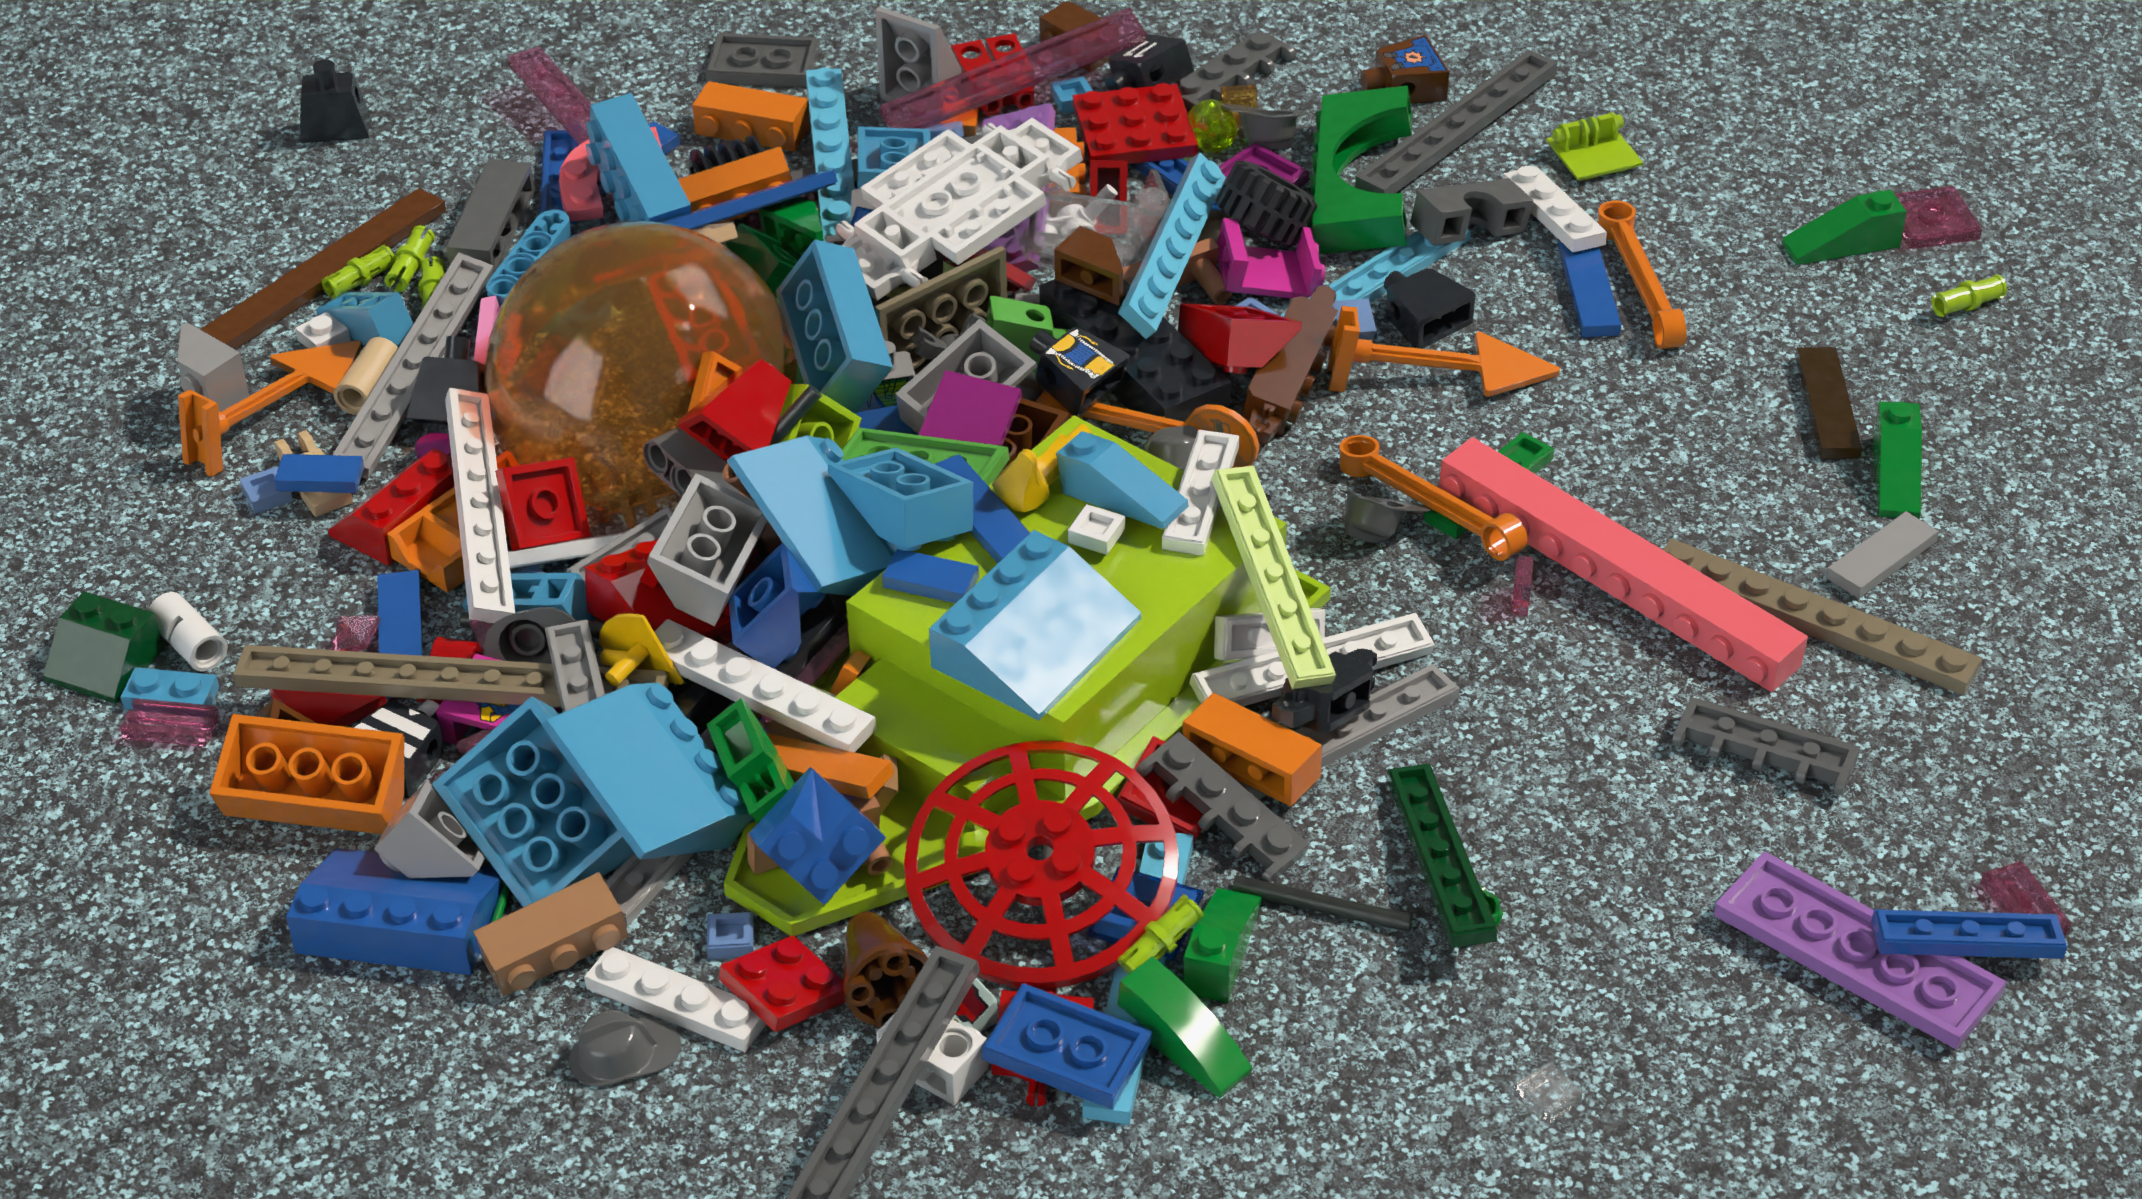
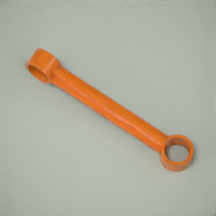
(1668, 323)
(1499, 535)

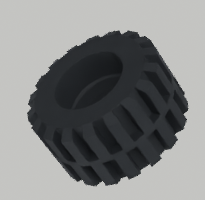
(1265, 203)

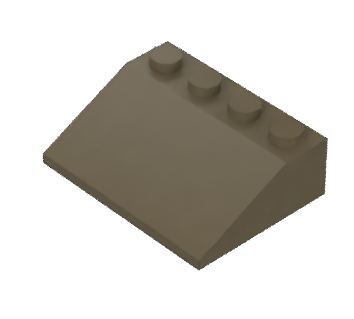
(943, 303)

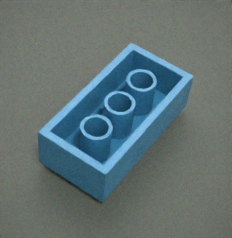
(633, 163)
(834, 325)

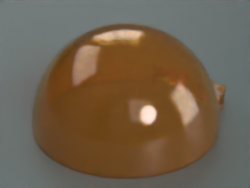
(608, 348)

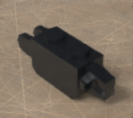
(1332, 704)

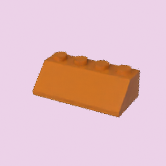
(310, 774)

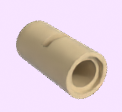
(364, 374)

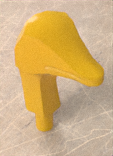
(1027, 478)

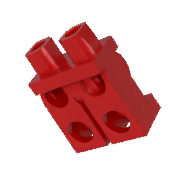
(987, 54)

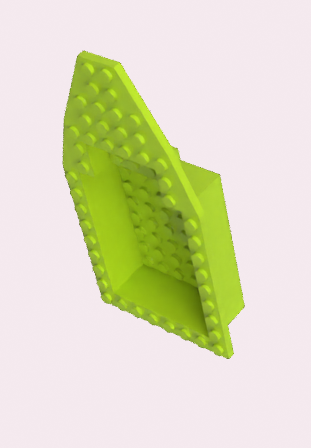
(942, 723)

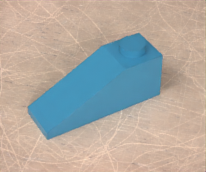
(371, 315)
(1115, 480)
(553, 590)

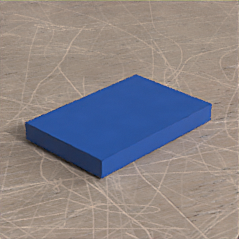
(1067, 1046)

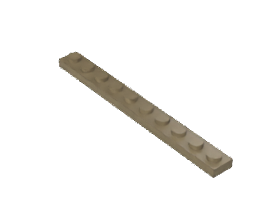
(410, 675)

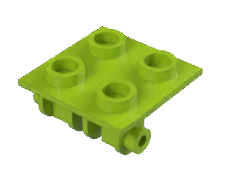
(1593, 146)

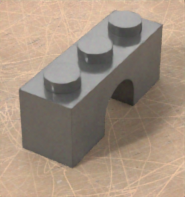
(1446, 211)

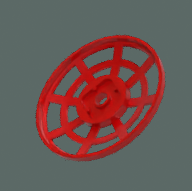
(1046, 880)

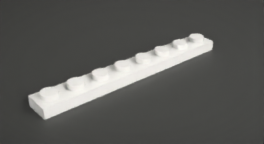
(479, 506)

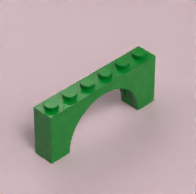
(1346, 128)

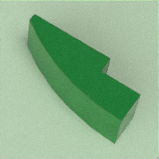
(750, 758)
(1183, 1027)

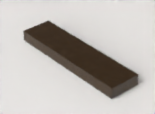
(1828, 403)

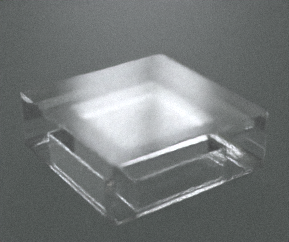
(1548, 1093)

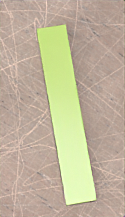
(1273, 577)

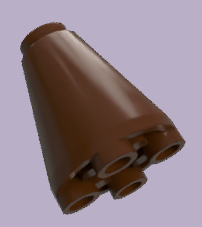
(878, 968)

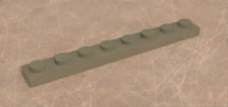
(1839, 623)

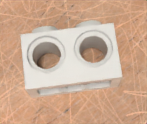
(953, 1063)

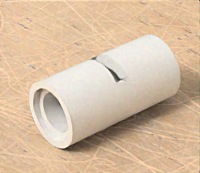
(188, 632)

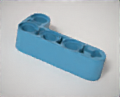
(543, 234)

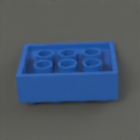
(378, 915)

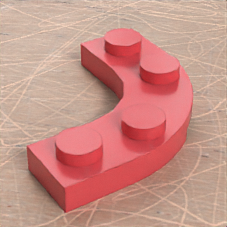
(579, 185)

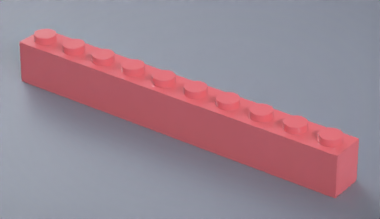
(1627, 566)

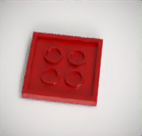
(1135, 124)

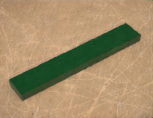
(1441, 856)

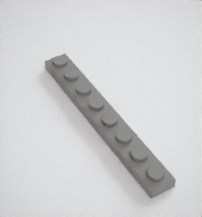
(391, 396)

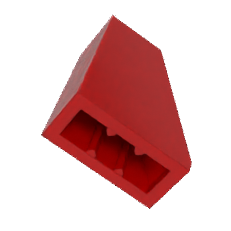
(739, 411)

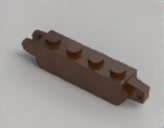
(1288, 375)

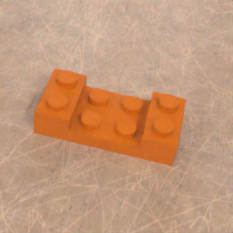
(432, 538)

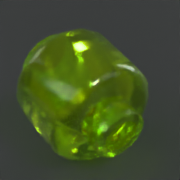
(1211, 125)

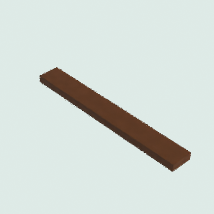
(304, 281)

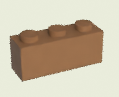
(551, 934)

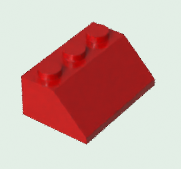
(1235, 334)
(393, 503)

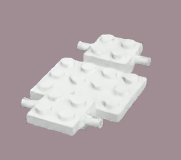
(954, 200)

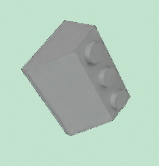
(976, 353)
(706, 547)

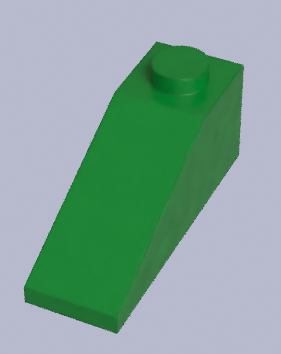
(792, 222)
(1853, 228)
(1898, 458)
(1220, 944)

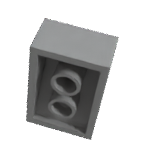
(910, 54)

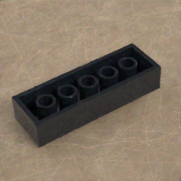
(1163, 371)

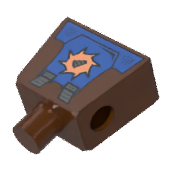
(1412, 65)

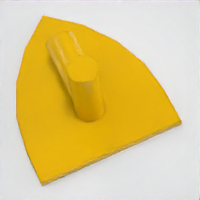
(633, 645)

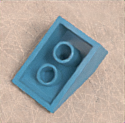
(883, 147)
(906, 497)

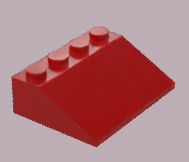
(616, 589)

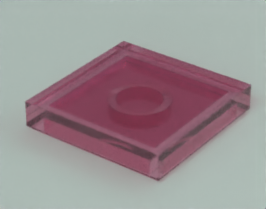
(1937, 218)

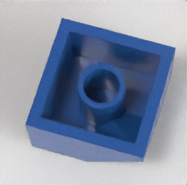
(769, 608)
(817, 836)

